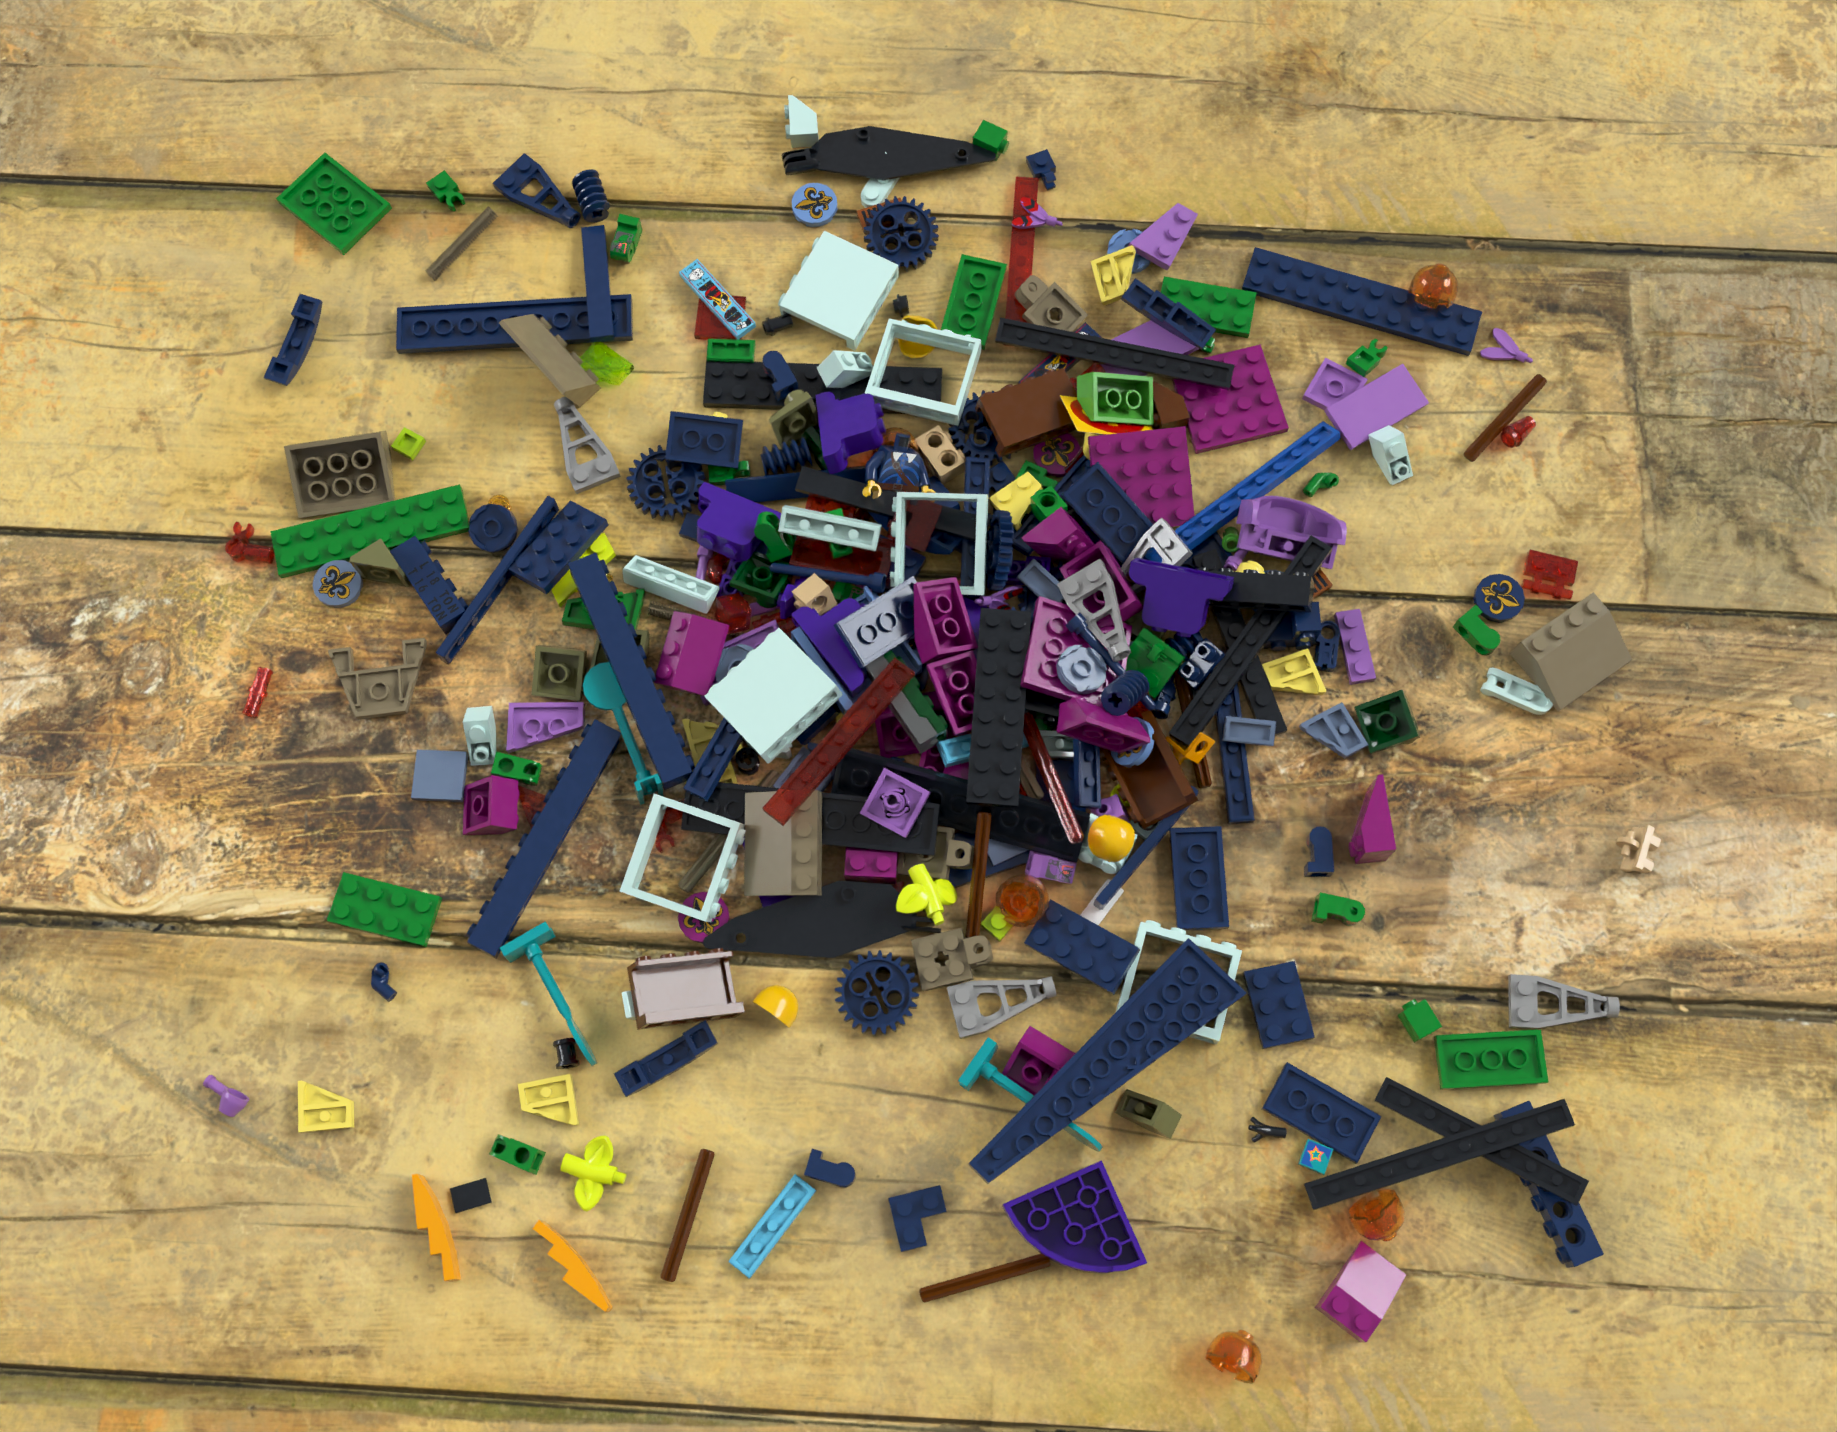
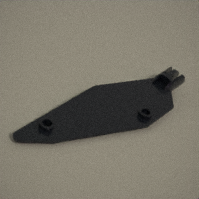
(863, 154)
(821, 926)

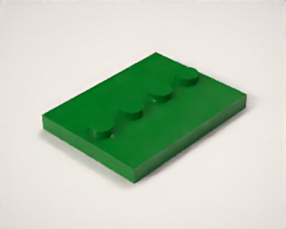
(334, 203)

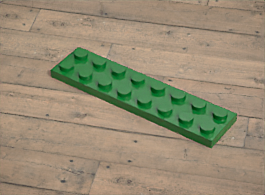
(340, 536)

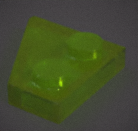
(606, 364)

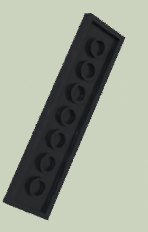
(998, 709)

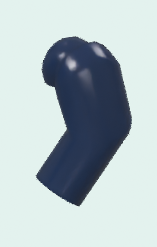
(379, 981)

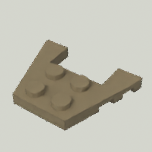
(380, 690)

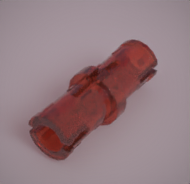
(257, 692)

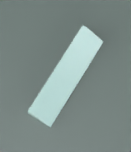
(829, 527)
(670, 584)

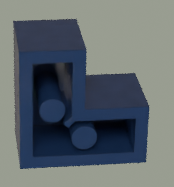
(1296, 630)

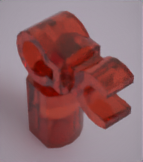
(239, 549)
(671, 815)

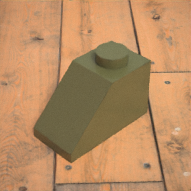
(1148, 1113)

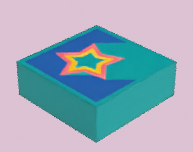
(1315, 1156)

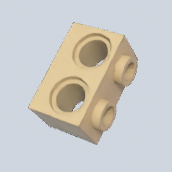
(935, 457)
(814, 594)

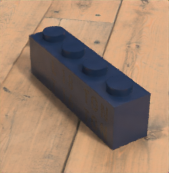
(429, 583)

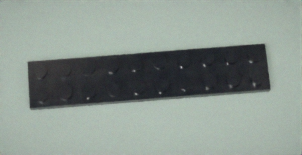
(750, 388)
(840, 820)
(1030, 826)

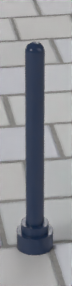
(874, 581)
(1079, 626)

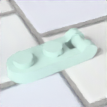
(877, 191)
(1516, 692)

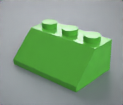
(1116, 398)

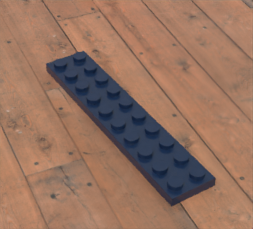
(1360, 301)
(478, 327)

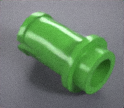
(1230, 539)

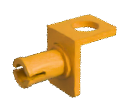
(1189, 753)

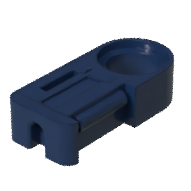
(1327, 649)

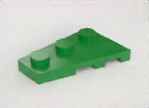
(577, 616)

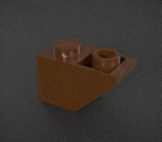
(1168, 408)

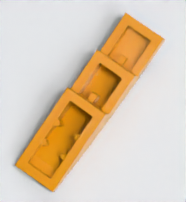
(431, 1218)
(578, 1274)

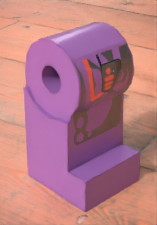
(1050, 867)

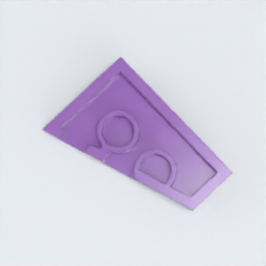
(1165, 236)
(541, 722)

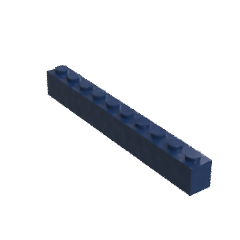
(630, 670)
(544, 839)

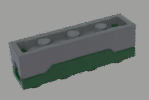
(912, 708)

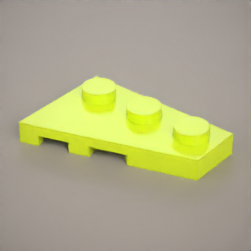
(566, 585)

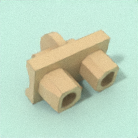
(1635, 849)

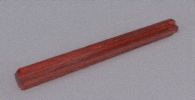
(1052, 780)

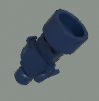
(1163, 700)

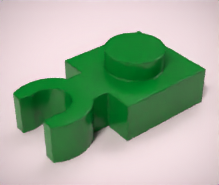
(445, 189)
(1365, 359)

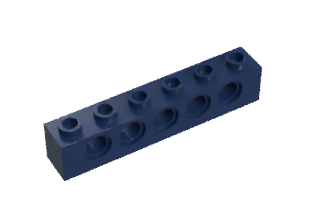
(1585, 1244)

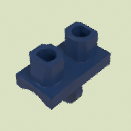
(1201, 663)

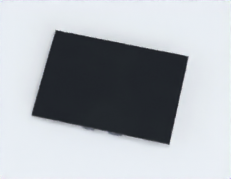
(470, 1195)

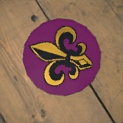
(1056, 454)
(697, 929)

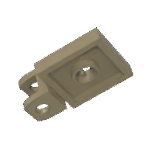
(1041, 299)
(947, 856)
(961, 958)

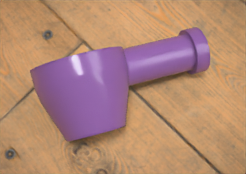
(231, 1100)

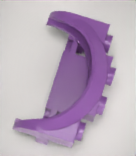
(1282, 526)

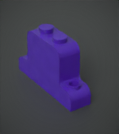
(848, 427)
(728, 522)
(1177, 595)
(829, 643)

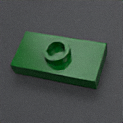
(731, 350)

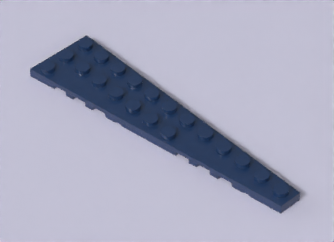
(1155, 1019)

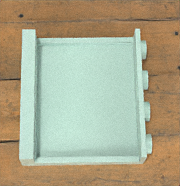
(839, 288)
(773, 695)

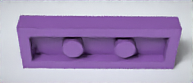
(1355, 647)

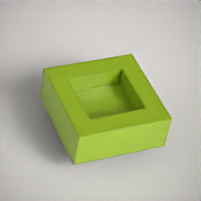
(408, 443)
(996, 924)

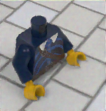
(896, 469)

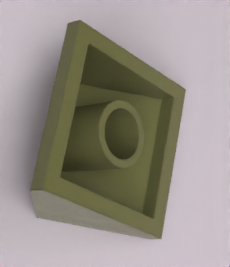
(379, 565)

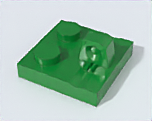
(1154, 660)

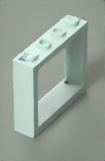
(916, 405)
(899, 527)
(645, 844)
(1177, 935)

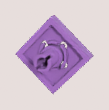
(894, 802)

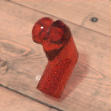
(714, 567)

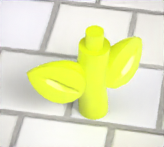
(926, 895)
(592, 1171)

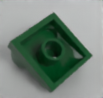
(759, 582)
(1387, 722)

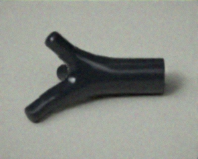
(1266, 1130)

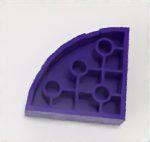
(1078, 1223)

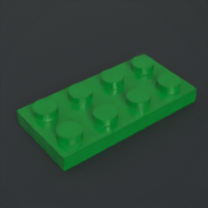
(974, 297)
(1221, 307)
(384, 909)
(1490, 1059)

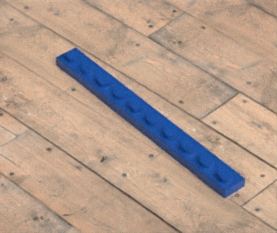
(1254, 486)

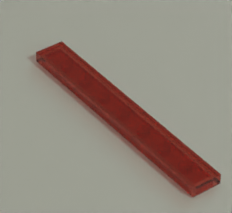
(1021, 248)
(838, 741)

